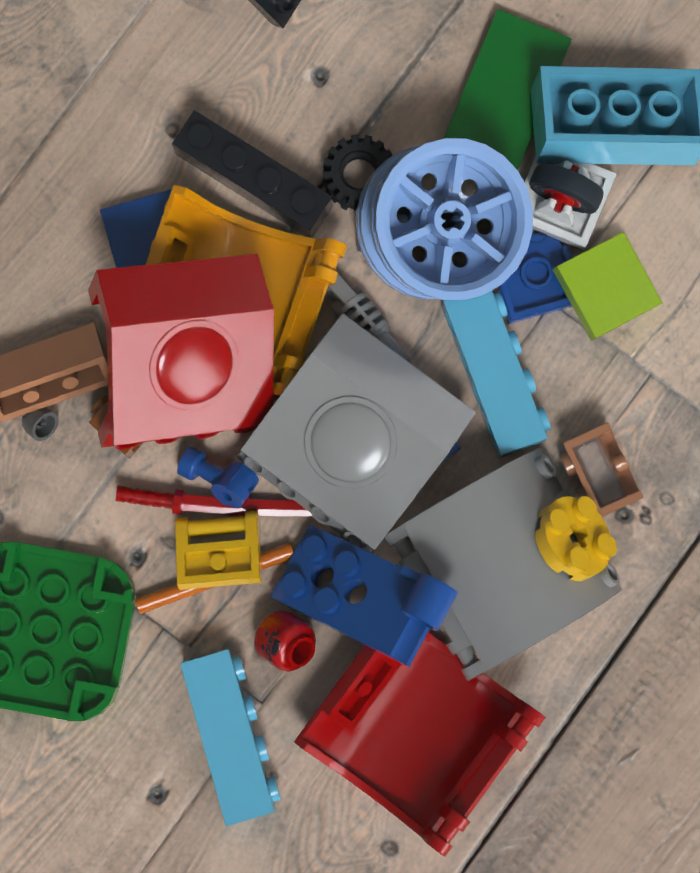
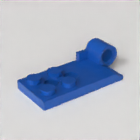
(397, 603)

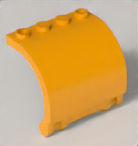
(292, 264)

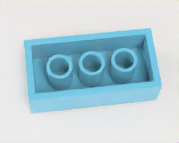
(616, 115)

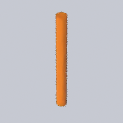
(173, 593)

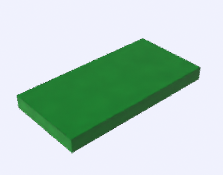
(498, 92)

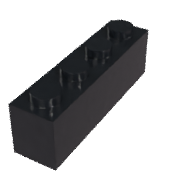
(252, 174)

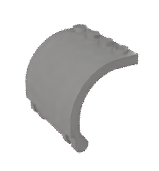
(488, 553)

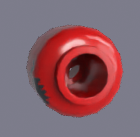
(285, 641)

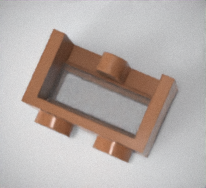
(601, 469)

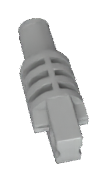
(363, 312)

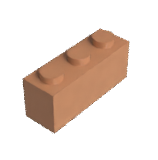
(52, 371)

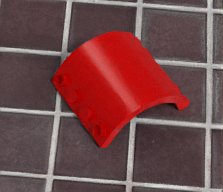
(419, 736)

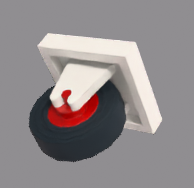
(567, 199)

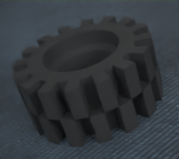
(340, 157)

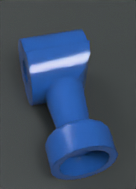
(229, 484)

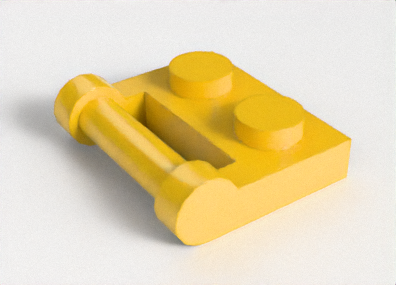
(218, 562)

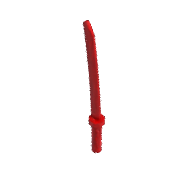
(183, 502)

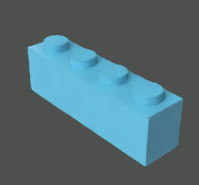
(495, 373)
(229, 736)

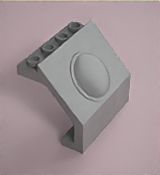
(355, 434)

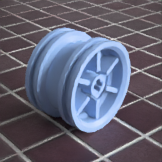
(498, 198)

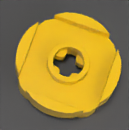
(594, 543)

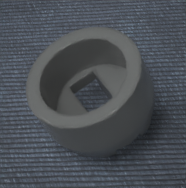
(45, 428)

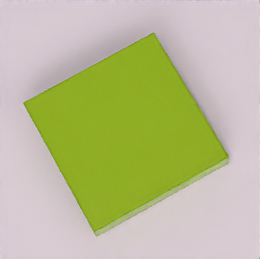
(607, 286)

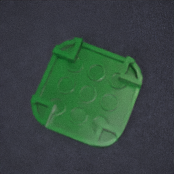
(62, 631)

